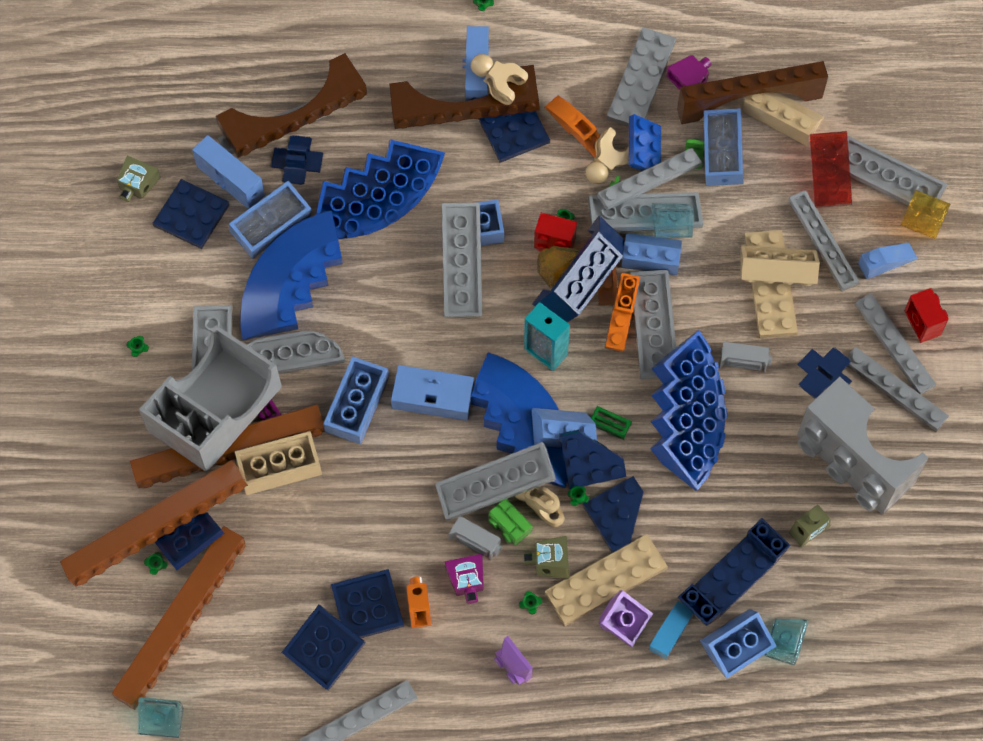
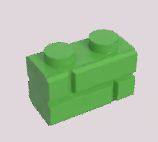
(509, 522)

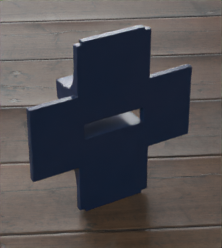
(294, 161)
(828, 371)

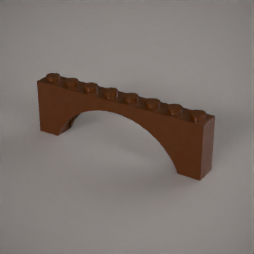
(804, 81)
(415, 109)
(253, 132)

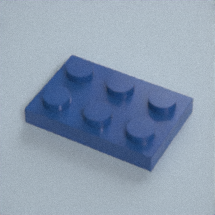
(644, 143)

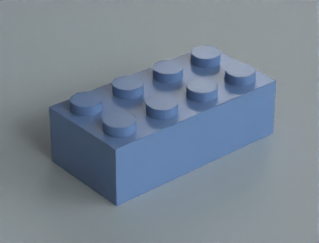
(356, 400)

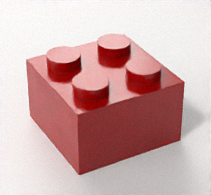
(554, 232)
(926, 315)

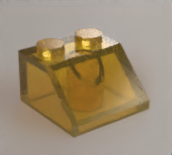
(925, 214)
(554, 262)

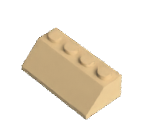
(783, 115)
(779, 265)
(278, 462)

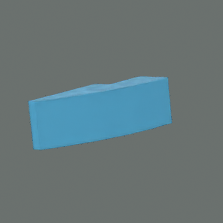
(671, 630)

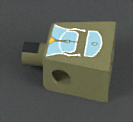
(136, 178)
(812, 524)
(550, 558)

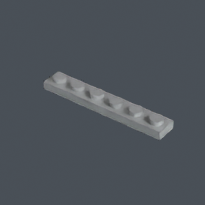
(649, 179)
(823, 241)
(895, 344)
(896, 389)
(365, 714)

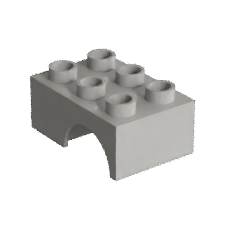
(213, 402)
(837, 432)

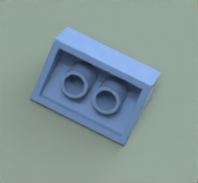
(651, 253)
(550, 423)
(738, 643)

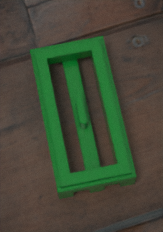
(621, 435)

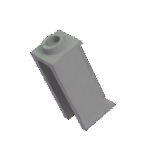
(745, 356)
(475, 538)

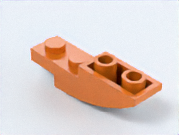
(574, 123)
(622, 312)

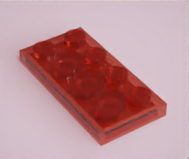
(831, 169)

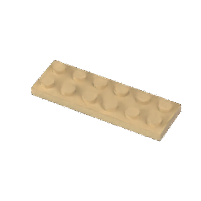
(772, 301)
(605, 578)

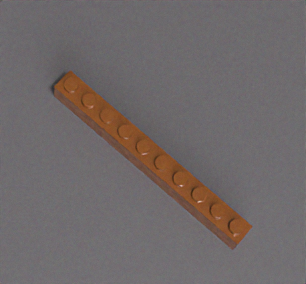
(171, 464)
(153, 523)
(179, 617)

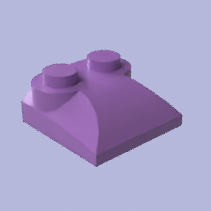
(625, 618)
(514, 662)

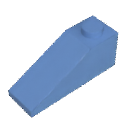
(885, 259)

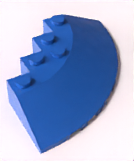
(381, 191)
(286, 274)
(509, 396)
(692, 411)

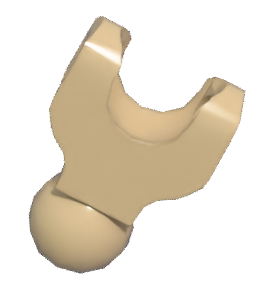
(498, 75)
(605, 158)
(541, 502)

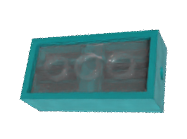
(546, 336)

